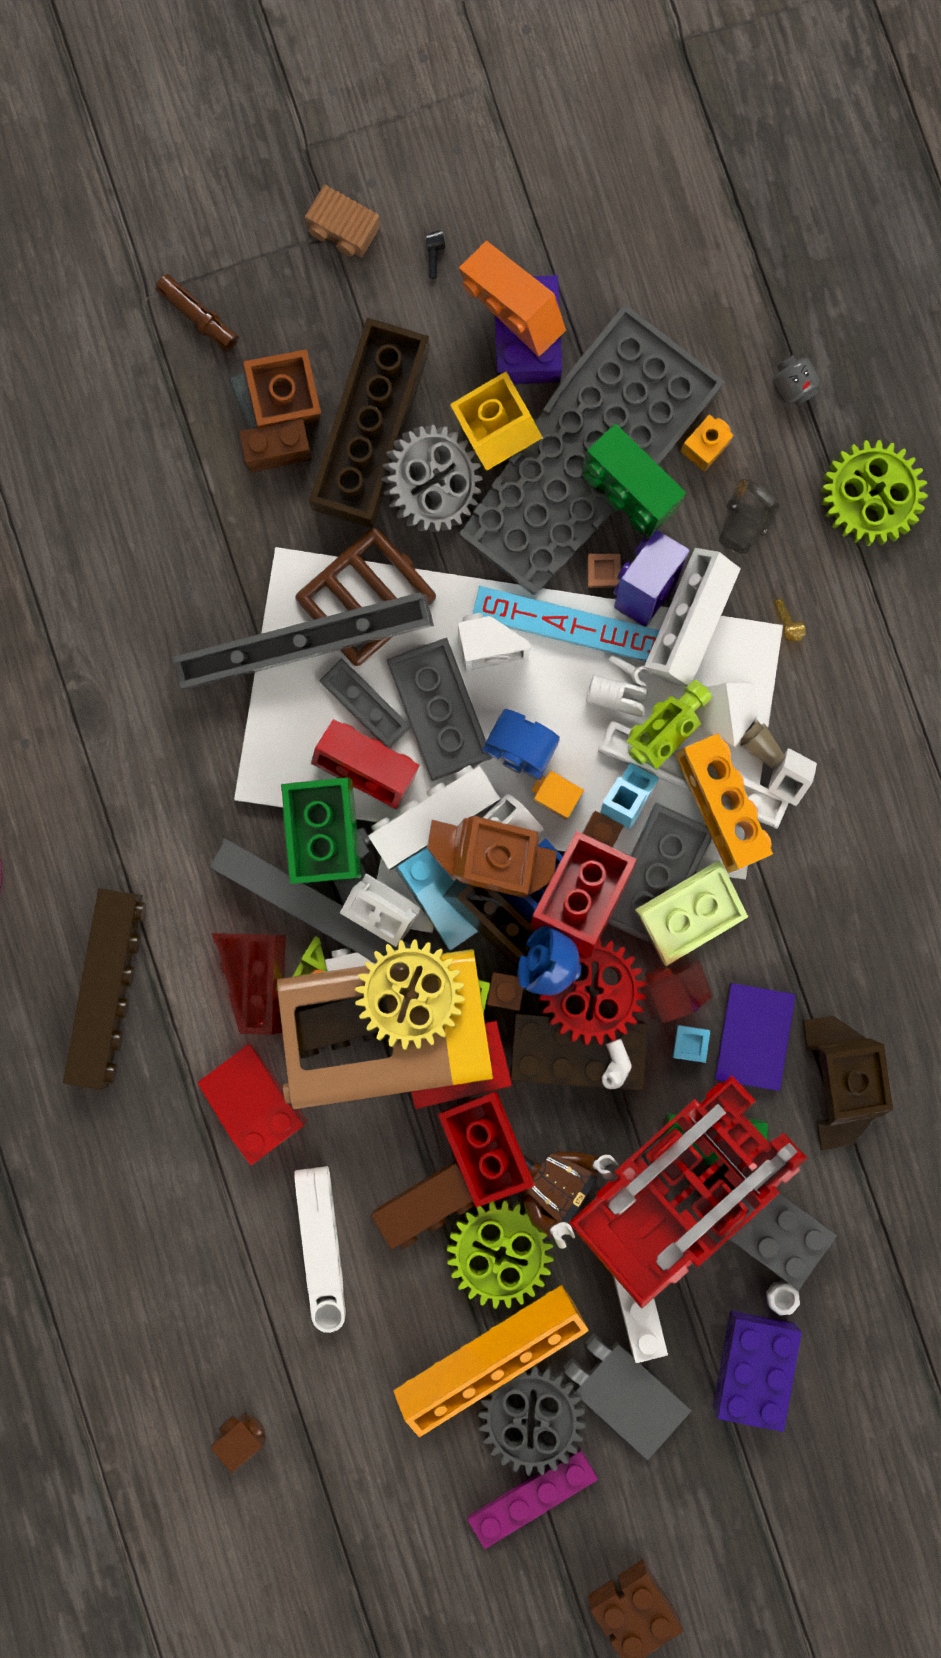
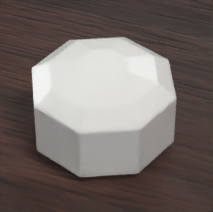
(782, 1298)

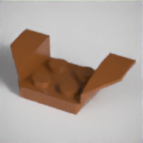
(492, 855)

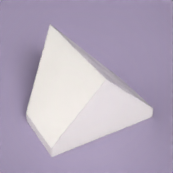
(729, 711)

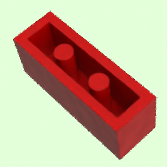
(365, 761)

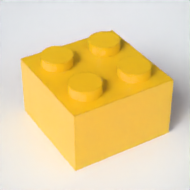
(496, 421)

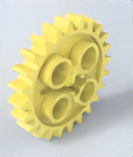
(380, 984)

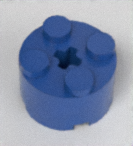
(521, 744)

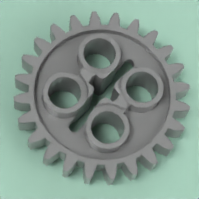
(418, 451)

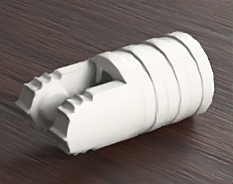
(609, 694)

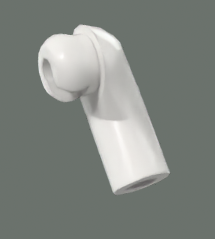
(618, 1068)

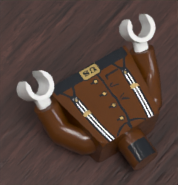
(560, 1189)

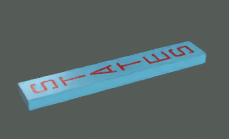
(566, 624)

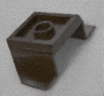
(852, 1077)

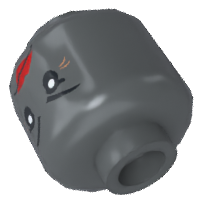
(796, 380)

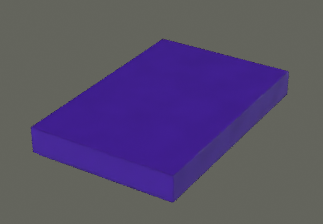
(755, 1036)

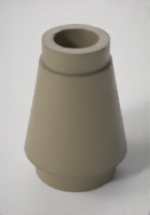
(762, 744)

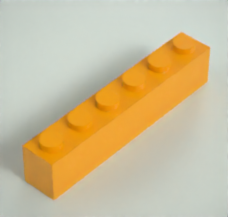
(490, 1361)

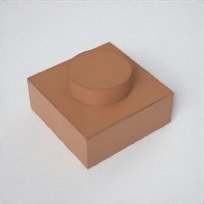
(603, 570)

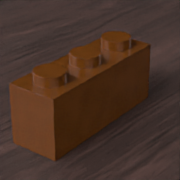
(423, 1206)

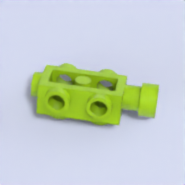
(667, 726)

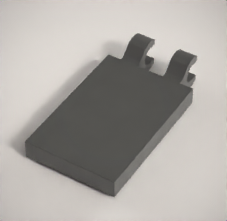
(628, 1396)

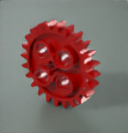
(621, 996)

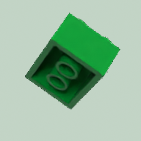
(632, 481)
(321, 830)

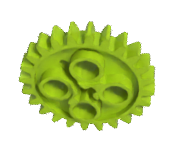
(895, 475)
(489, 1281)

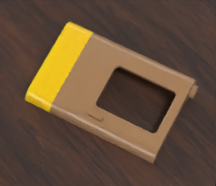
(451, 1060)

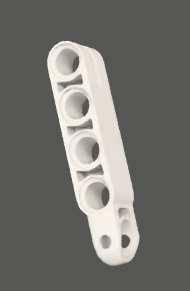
(320, 1248)

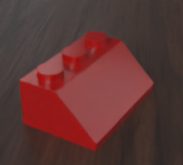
(486, 1149)

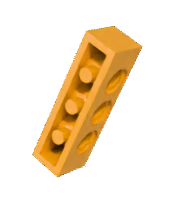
(719, 820)

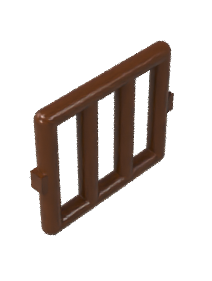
(352, 557)

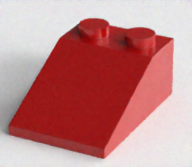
(251, 1104)

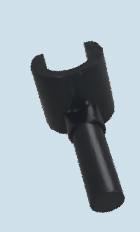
(434, 242)

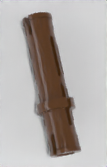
(206, 321)

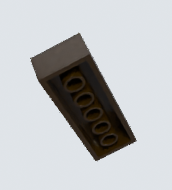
(369, 421)

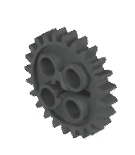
(561, 1421)

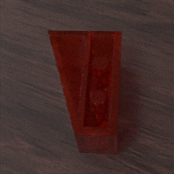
(252, 972)
(675, 991)

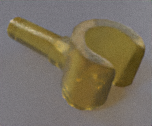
(792, 630)

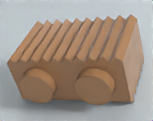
(342, 222)

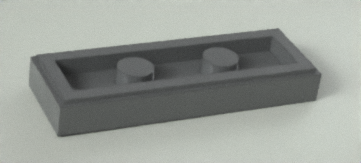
(364, 703)

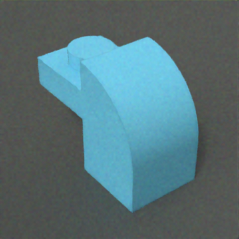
(629, 796)

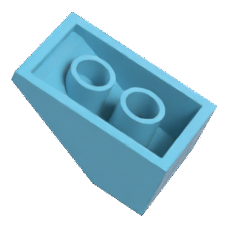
(428, 884)

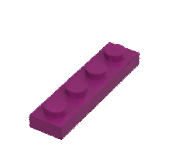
(531, 1499)

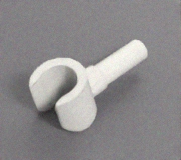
(630, 669)

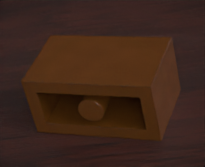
(276, 445)

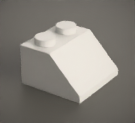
(489, 642)

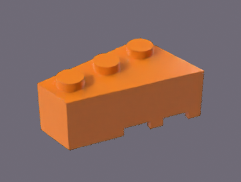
(513, 297)

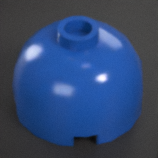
(550, 962)

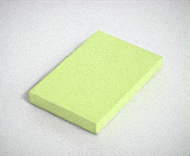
(691, 913)

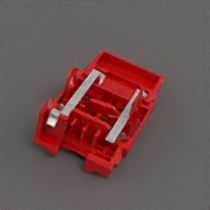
(643, 1234)

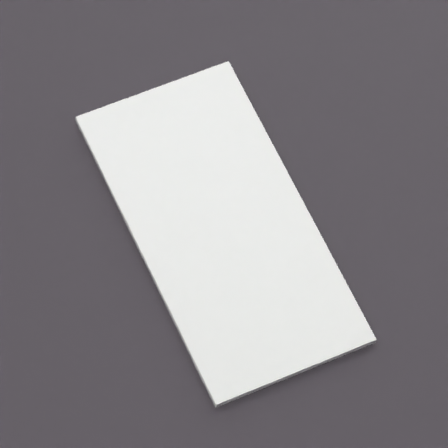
(551, 687)

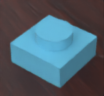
(691, 1043)

